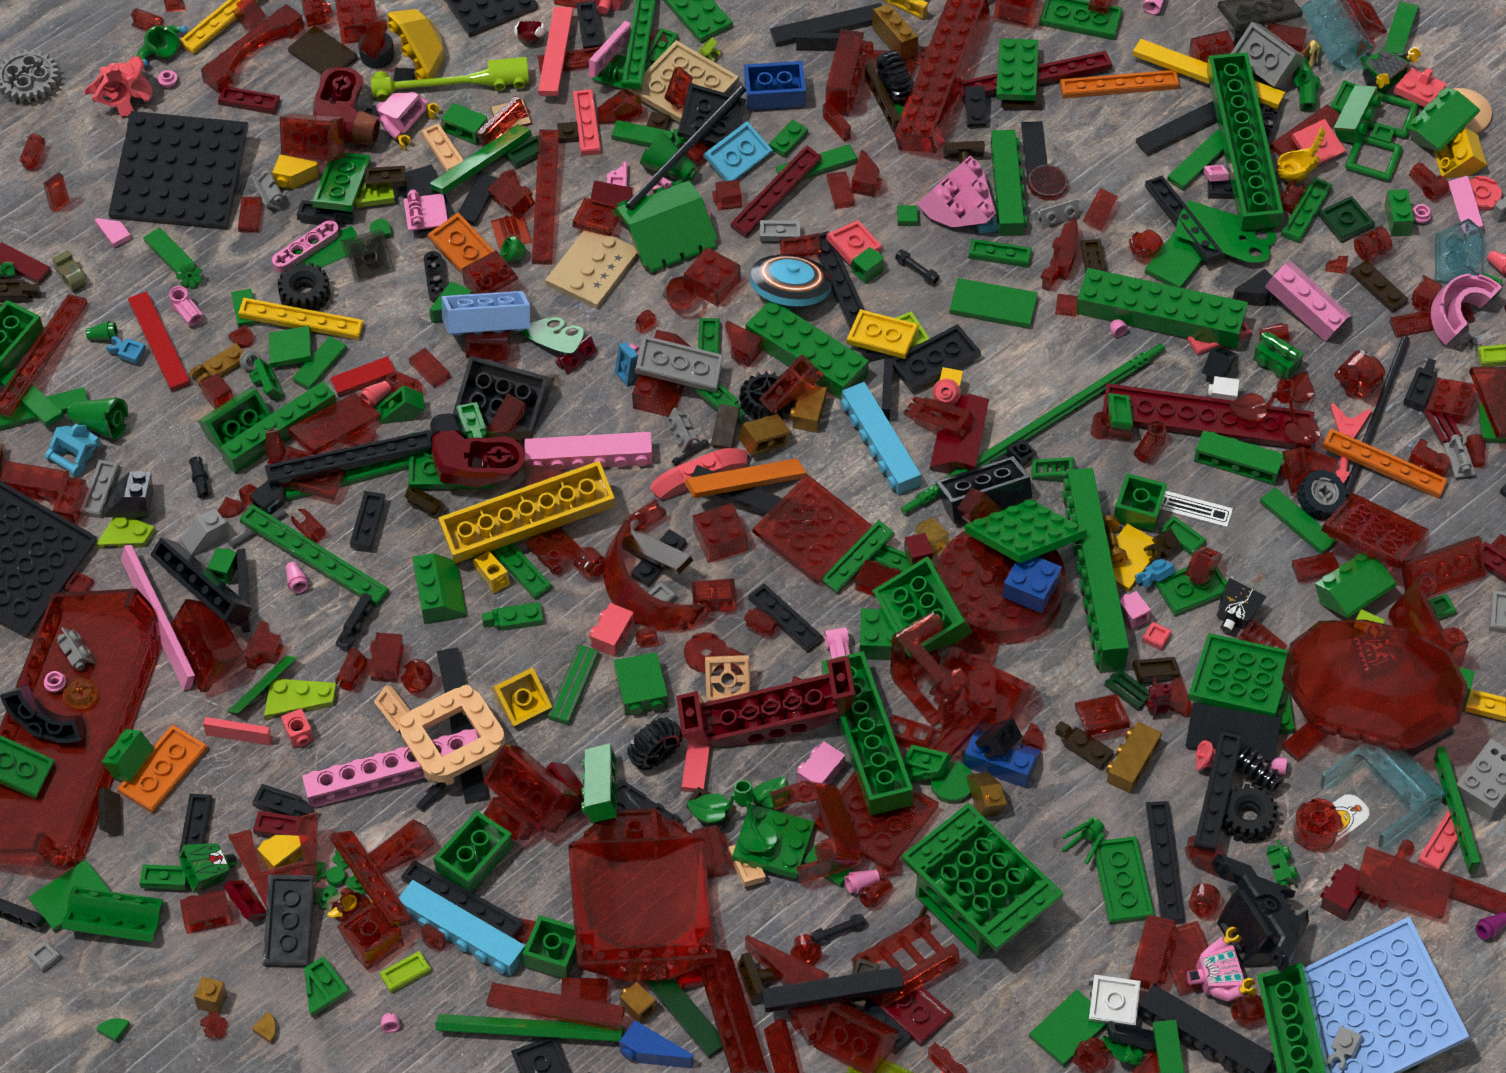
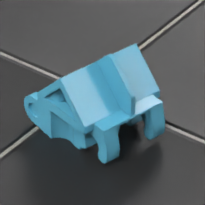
(75, 440)

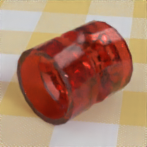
(1373, 243)

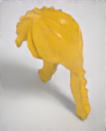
(1299, 163)

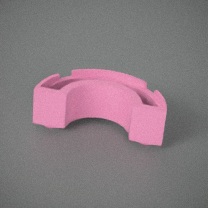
(1446, 306)

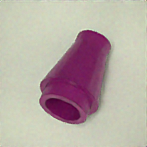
(1490, 926)

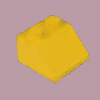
(521, 697)

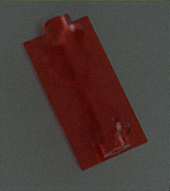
(373, 37)

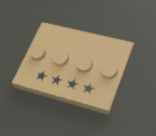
(592, 267)

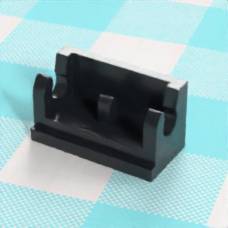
(1000, 737)

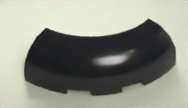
(39, 720)

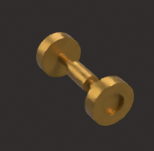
(1118, 555)

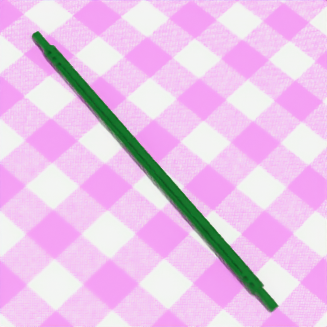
(1044, 421)

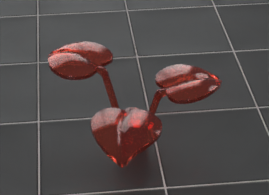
(1297, 389)

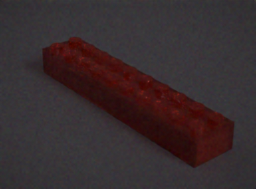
(941, 75)

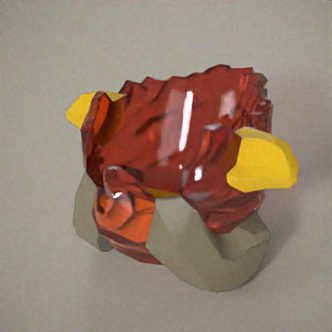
(346, 904)

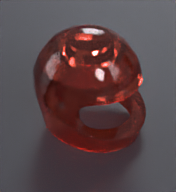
(680, 292)

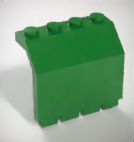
(668, 225)

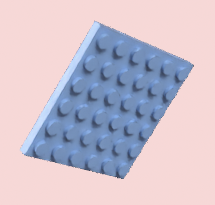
(1390, 997)

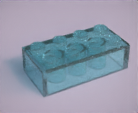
(1337, 31)

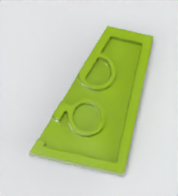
(291, 695)

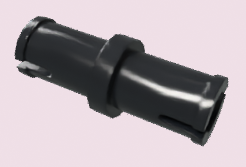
(199, 477)

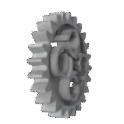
(27, 76)

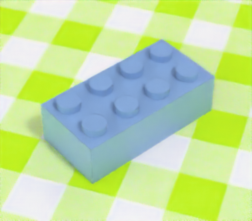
(485, 312)

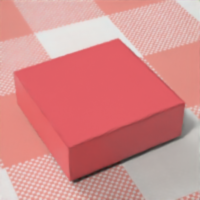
(1156, 636)

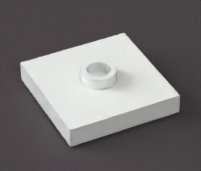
(1114, 1000)

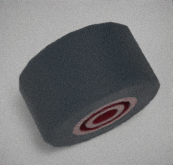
(384, 57)

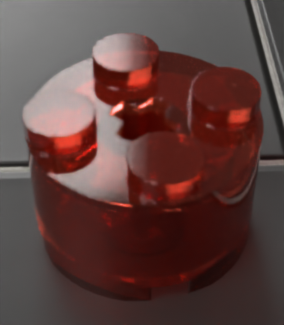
(1360, 375)
(1316, 825)

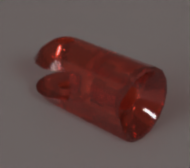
(145, 20)
(32, 151)
(1292, 196)
(648, 514)
(310, 526)

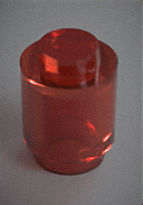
(760, 622)

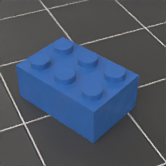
(774, 85)

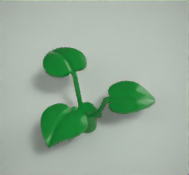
(712, 808)

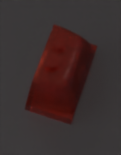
(206, 643)

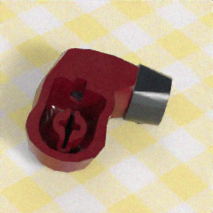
(472, 460)

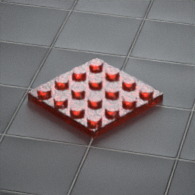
(811, 528)
(1375, 530)
(885, 834)

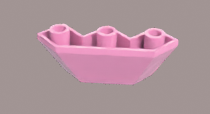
(960, 197)

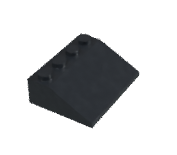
(491, 381)

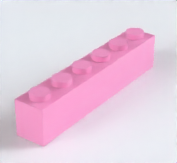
(579, 451)

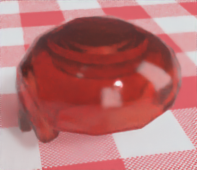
(417, 676)

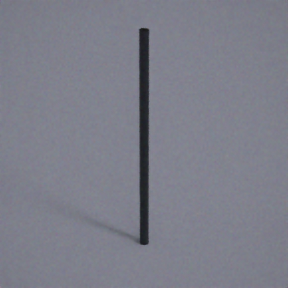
(685, 148)
(1378, 409)

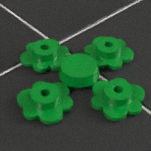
(335, 877)

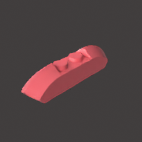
(673, 481)

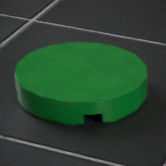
(953, 784)

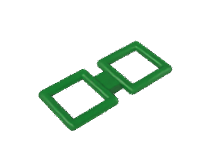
(1382, 138)

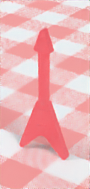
(1351, 428)

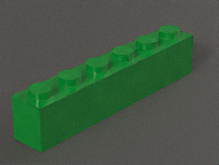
(1007, 183)
(251, 443)

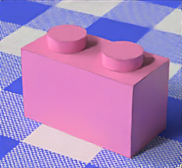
(822, 766)

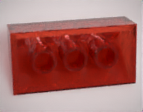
(655, 394)

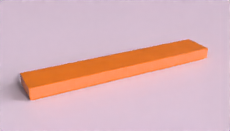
(1119, 84)
(1384, 463)
(745, 478)

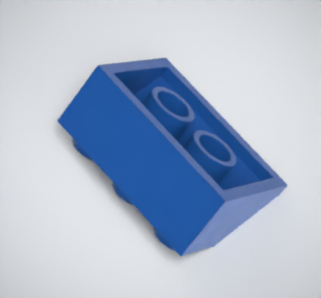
(1012, 767)

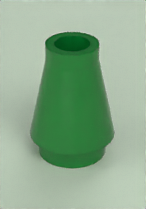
(102, 331)

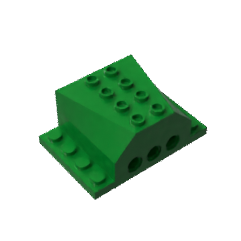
(978, 881)

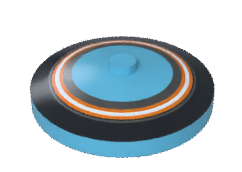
(790, 280)

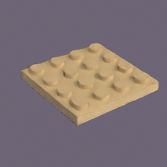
(703, 70)

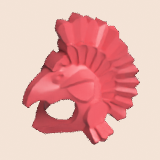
(120, 83)

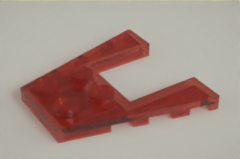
(308, 833)

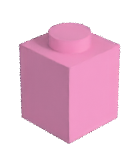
(1134, 610)

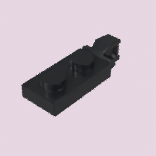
(309, 213)
(1421, 386)
(354, 622)
(281, 802)

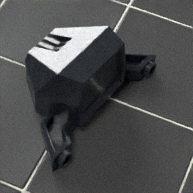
(1261, 915)

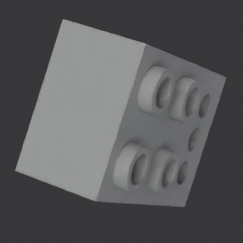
(1269, 55)
(1484, 782)

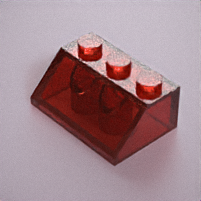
(855, 1037)

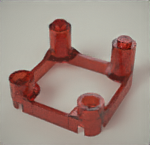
(906, 672)

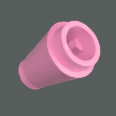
(296, 578)
(857, 880)

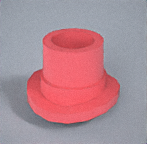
(1204, 755)

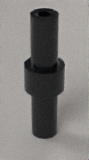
(433, 793)

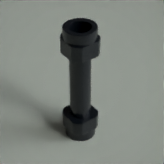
(930, 276)
(856, 922)

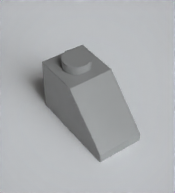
(205, 532)

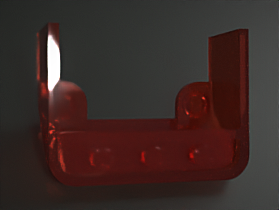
(842, 847)

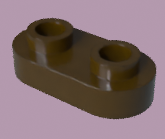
(420, 498)

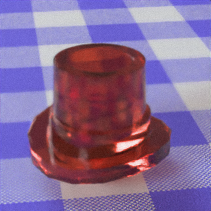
(806, 949)

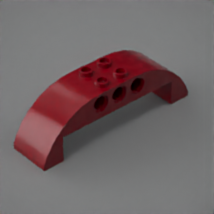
(769, 711)

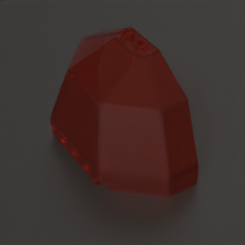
(1374, 683)

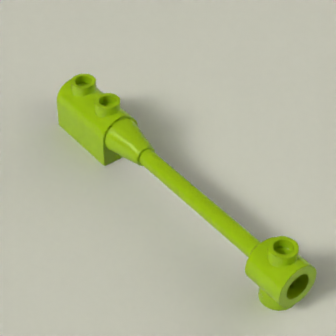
(498, 75)

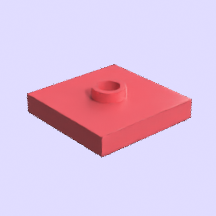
(1330, 146)
(852, 240)

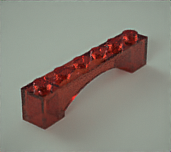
(281, 24)

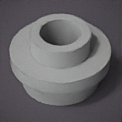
(243, 360)

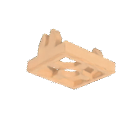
(712, 662)

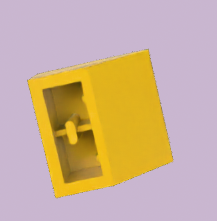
(1461, 155)

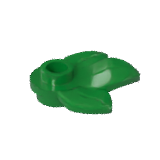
(1124, 1053)

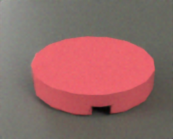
(1485, 192)

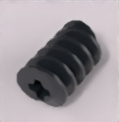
(1257, 773)

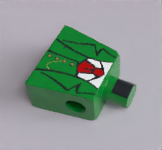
(205, 865)

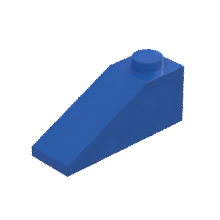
(651, 1048)

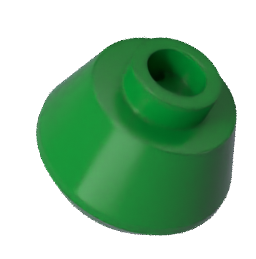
(513, 249)

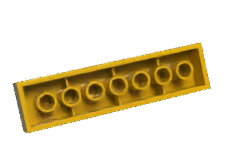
(526, 512)

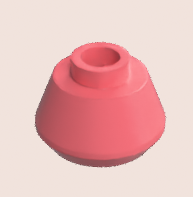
(953, 391)

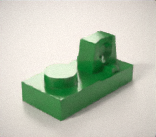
(264, 375)

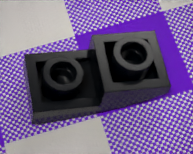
(1021, 451)

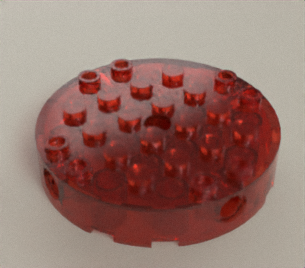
(976, 582)

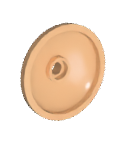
(1483, 118)

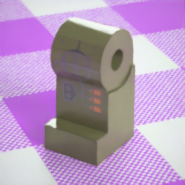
(69, 271)

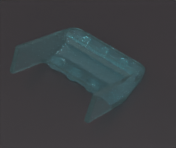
(1402, 774)

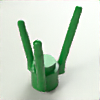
(1091, 830)

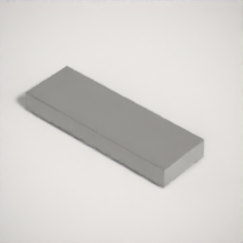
(99, 489)

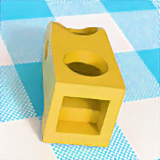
(492, 571)

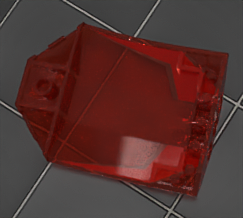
(641, 898)

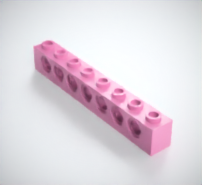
(383, 775)

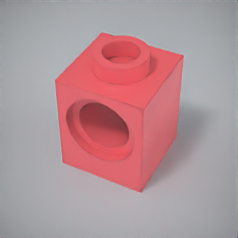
(294, 721)

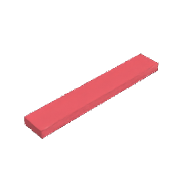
(555, 51)

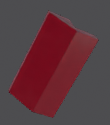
(956, 452)

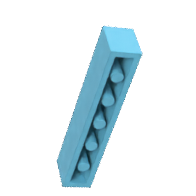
(880, 438)
(463, 929)

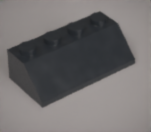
(1001, 481)

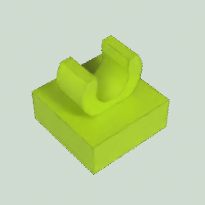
(708, 49)

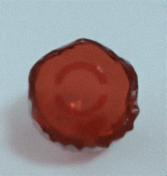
(1145, 244)

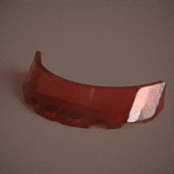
(646, 608)

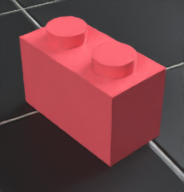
(612, 629)

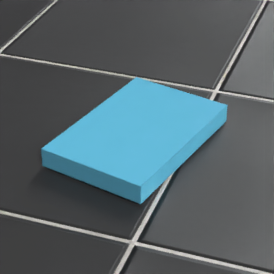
(738, 152)

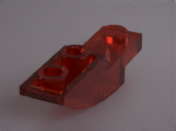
(1063, 255)

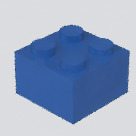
(1032, 583)

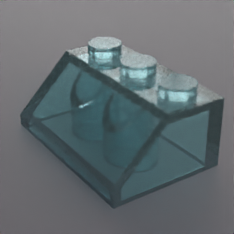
(1458, 251)

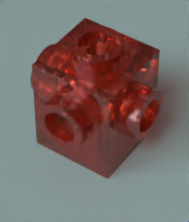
(316, 12)
(1091, 1055)

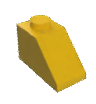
(294, 172)
(280, 851)

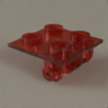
(1452, 398)
(553, 548)

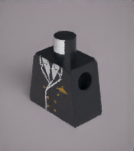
(1238, 605)

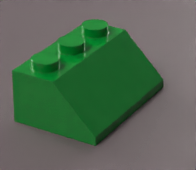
(1442, 119)
(234, 417)
(1354, 585)
(438, 588)

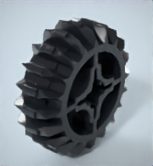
(894, 75)
(753, 390)
(654, 743)

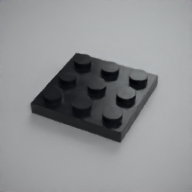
(700, 106)

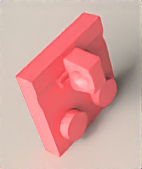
(1419, 86)

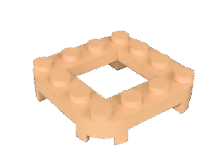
(468, 756)

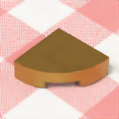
(266, 1027)

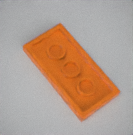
(164, 769)

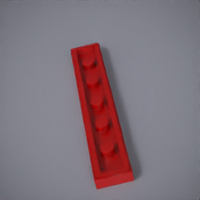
(159, 341)

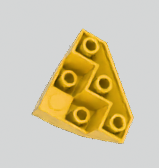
(419, 41)

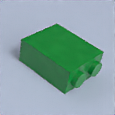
(641, 684)

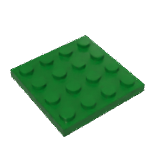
(1025, 531)
(1239, 675)

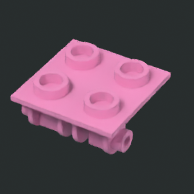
(424, 211)

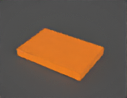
(459, 242)

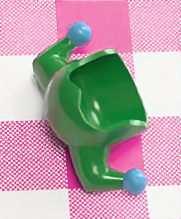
(160, 42)

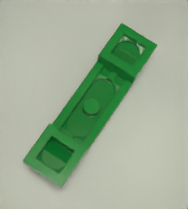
(1401, 27)

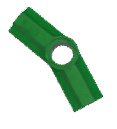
(1307, 84)

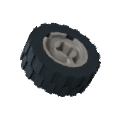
(1311, 495)

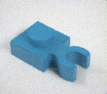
(127, 350)
(1156, 571)

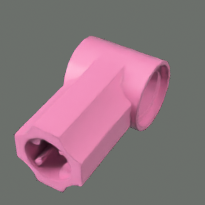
(185, 306)
(837, 642)

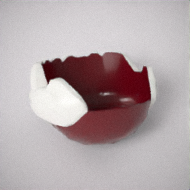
(529, 31)

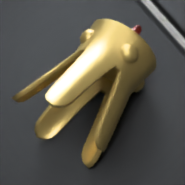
(1313, 49)

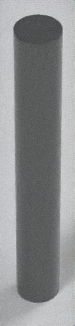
(248, 533)

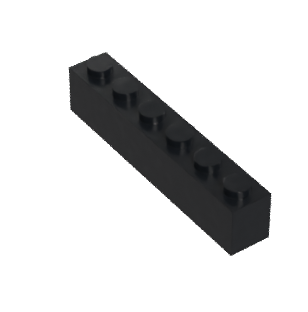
(201, 581)
(1205, 1033)

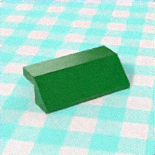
(113, 914)

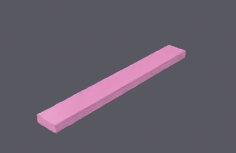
(168, 638)

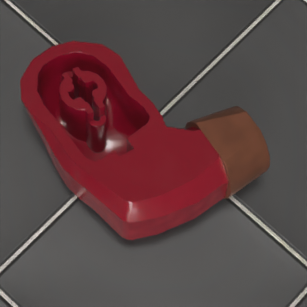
(338, 97)

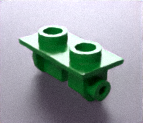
(1280, 856)

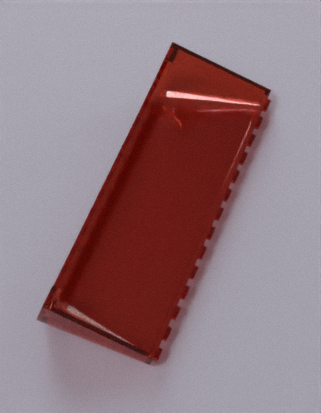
(125, 646)

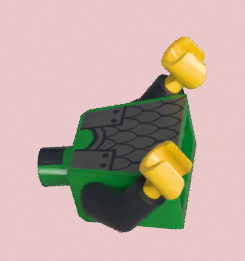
(1387, 68)

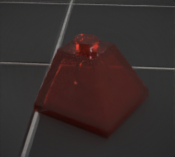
(1367, 15)

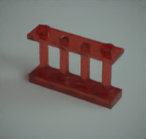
(924, 970)

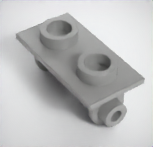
(268, 189)
(1058, 213)
(678, 424)
(1459, 457)
(80, 653)

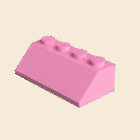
(1307, 300)

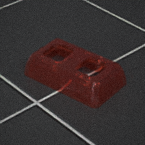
(906, 739)

